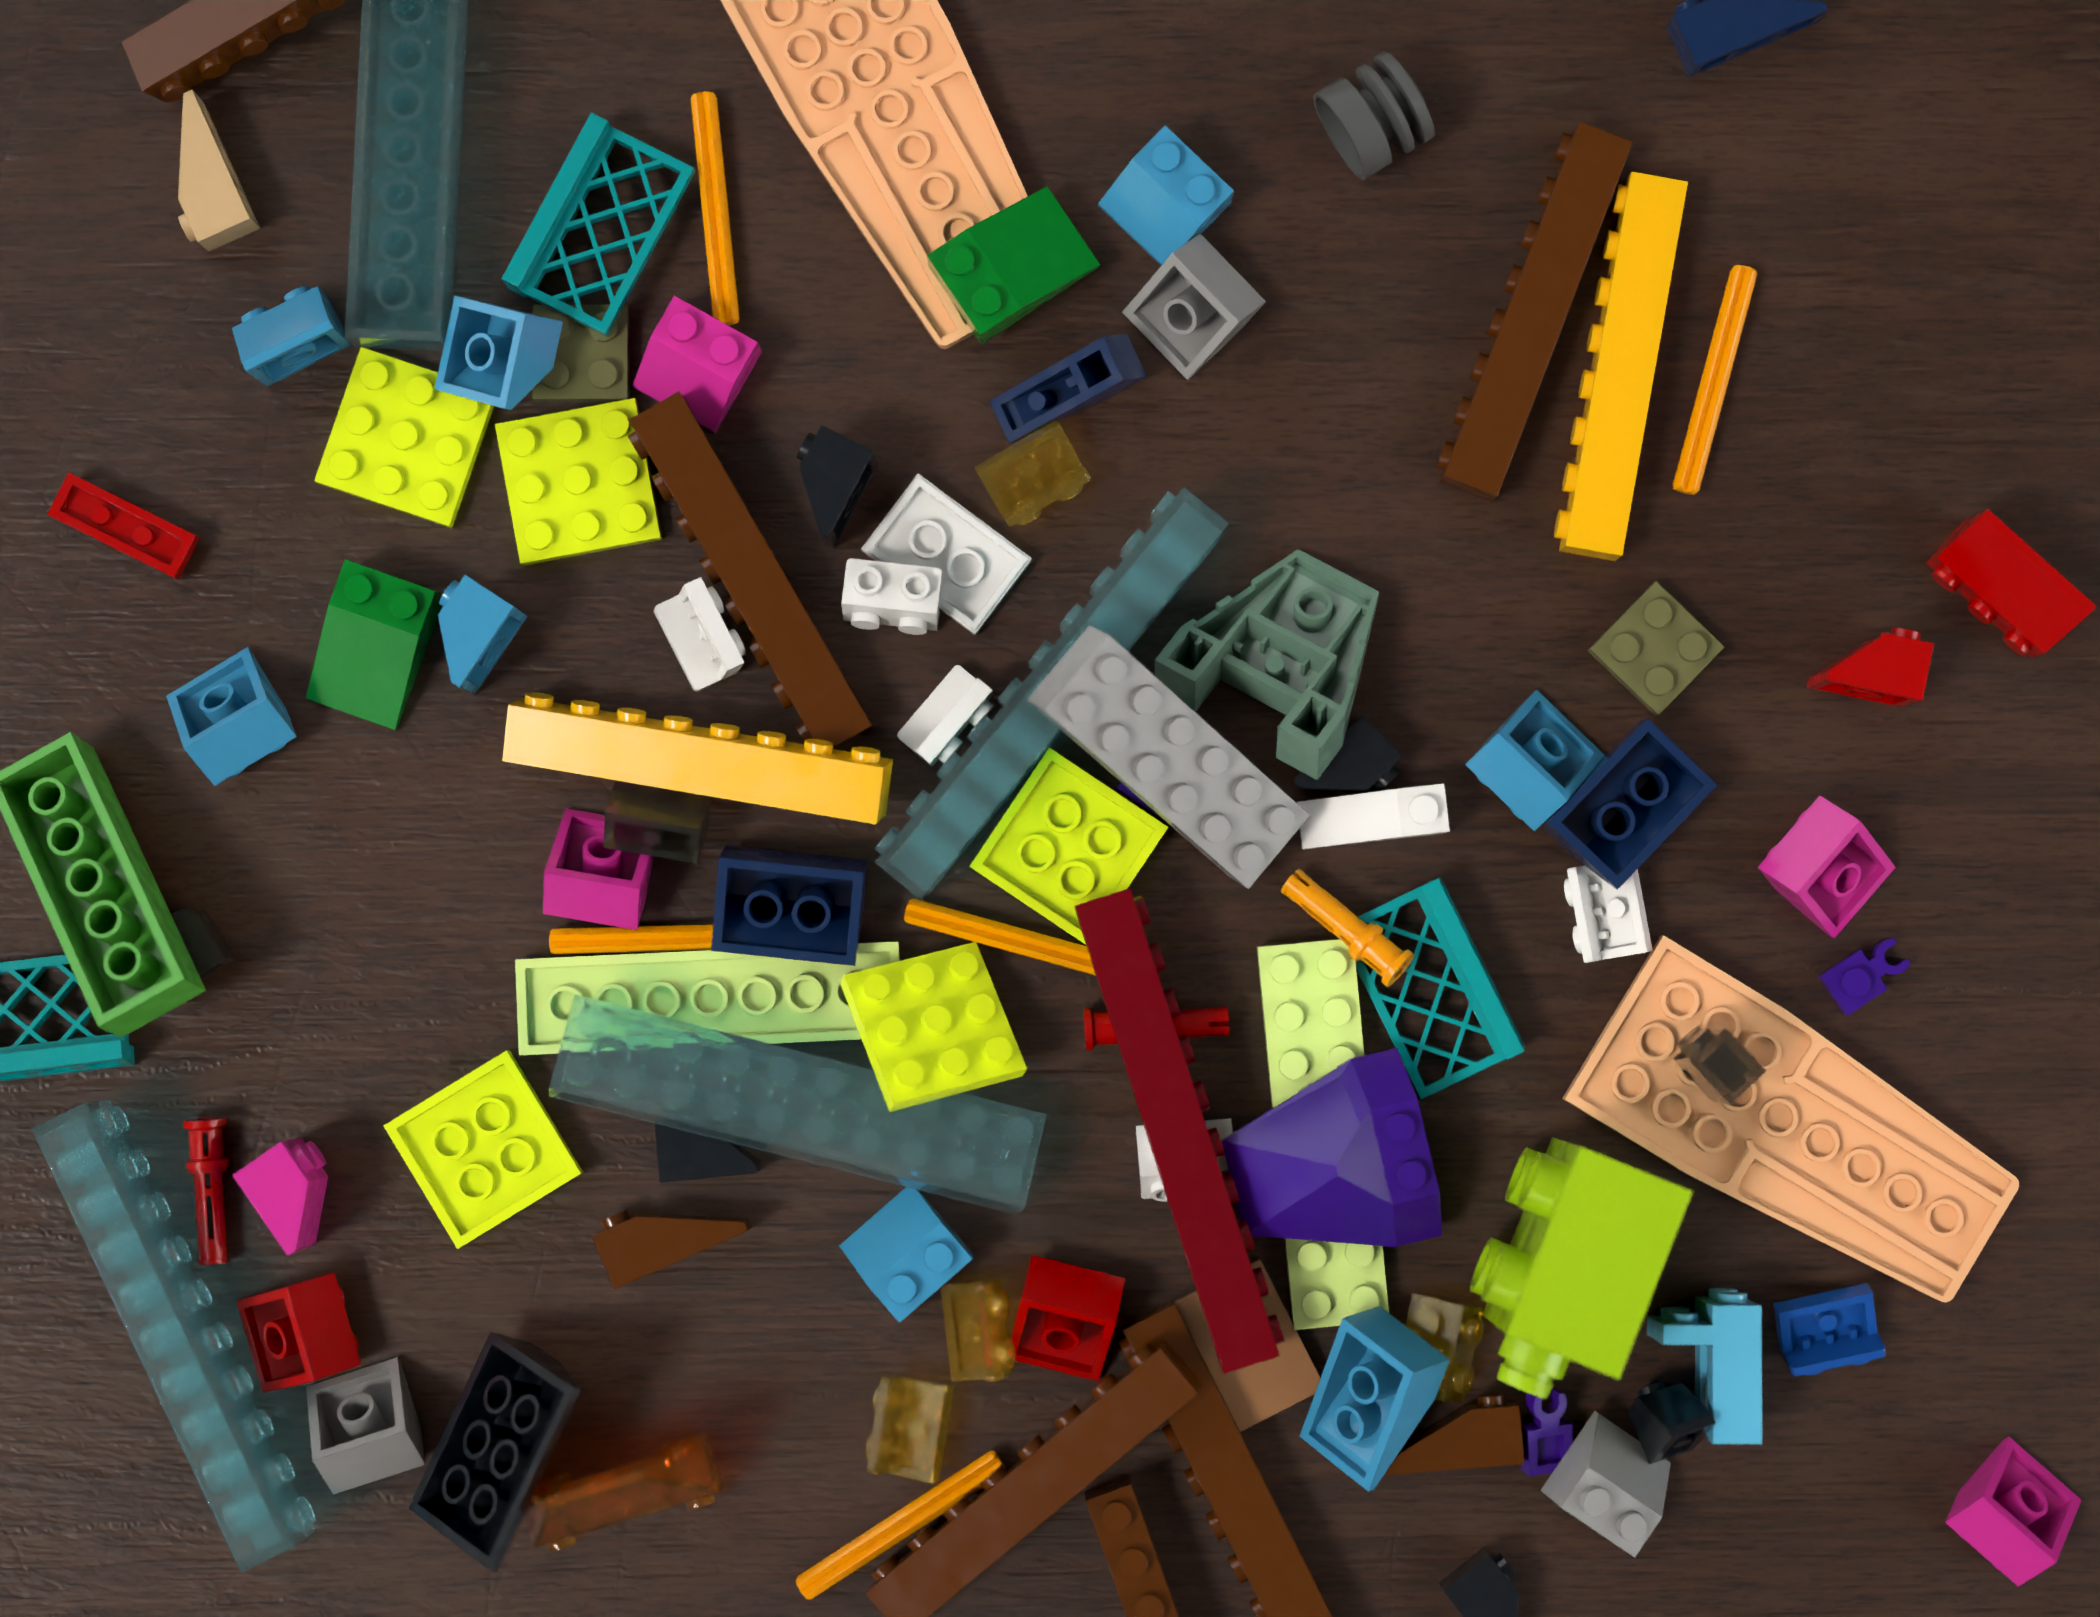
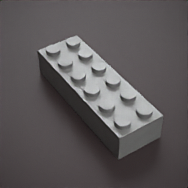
(1168, 756)

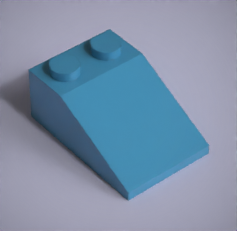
(1372, 1394)

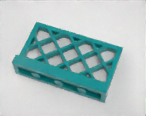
(562, 206)
(1473, 980)
(60, 1056)

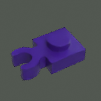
(1857, 979)
(1547, 1436)

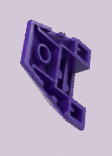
(1340, 1160)

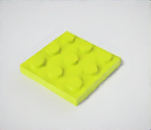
(403, 439)
(577, 482)
(1067, 842)
(933, 1026)
(483, 1149)

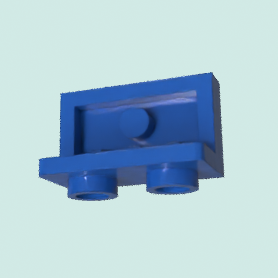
(1828, 1330)

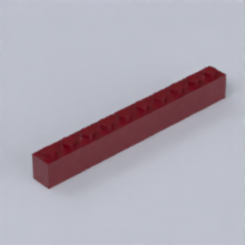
(1177, 1130)

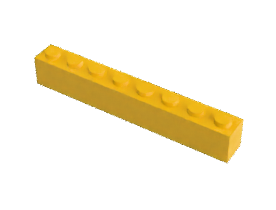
(1622, 366)
(697, 758)

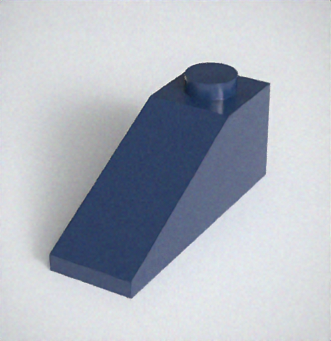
(1725, 29)
(1069, 386)

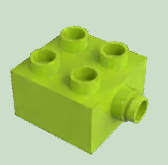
(1576, 1264)

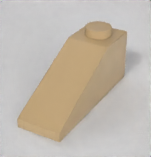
(208, 185)

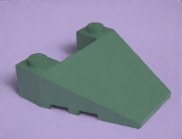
(1288, 643)

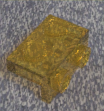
(1033, 474)
(977, 1330)
(1452, 1331)
(909, 1428)

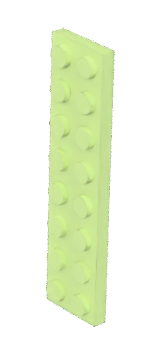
(712, 989)
(1310, 1031)

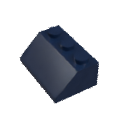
(1629, 804)
(789, 905)

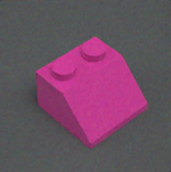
(699, 360)
(1827, 866)
(591, 880)
(288, 1191)
(2014, 1513)

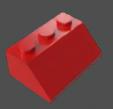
(2008, 584)

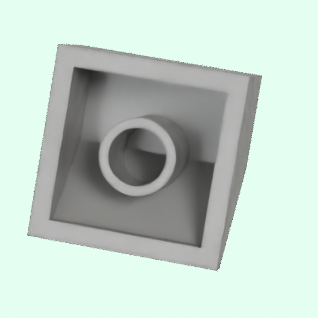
(1193, 305)
(364, 1426)
(1610, 1484)

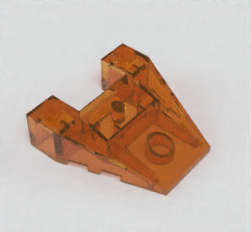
(673, 1476)

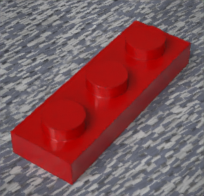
(123, 526)

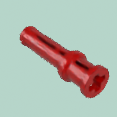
(1192, 1022)
(210, 1248)

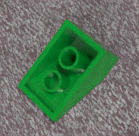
(1011, 263)
(372, 644)

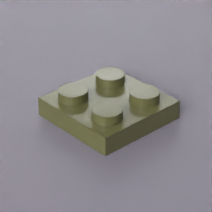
(586, 362)
(1655, 648)

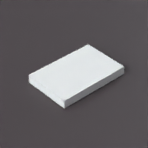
(940, 533)

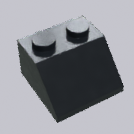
(834, 478)

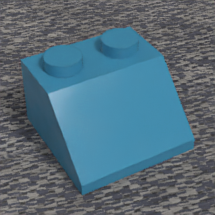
(1166, 196)
(289, 335)
(495, 352)
(475, 631)
(230, 717)
(1535, 760)
(906, 1252)

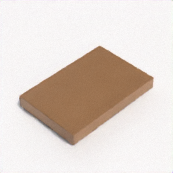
(1264, 1387)

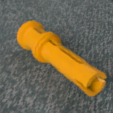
(1363, 939)

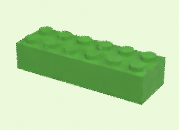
(96, 886)

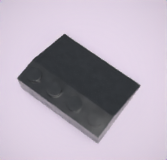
(495, 1447)

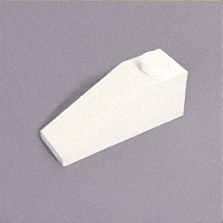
(1375, 816)

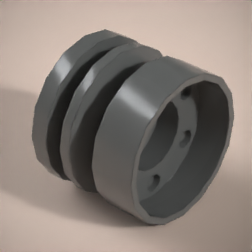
(1382, 110)

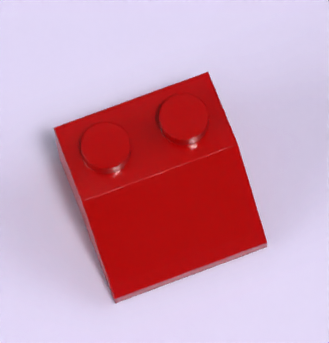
(1881, 670)
(1066, 1317)
(299, 1333)

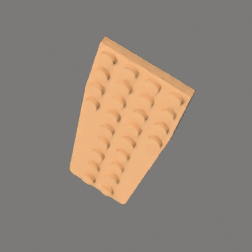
(890, 125)
(1806, 1141)

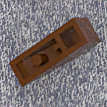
(654, 1241)
(1466, 1439)

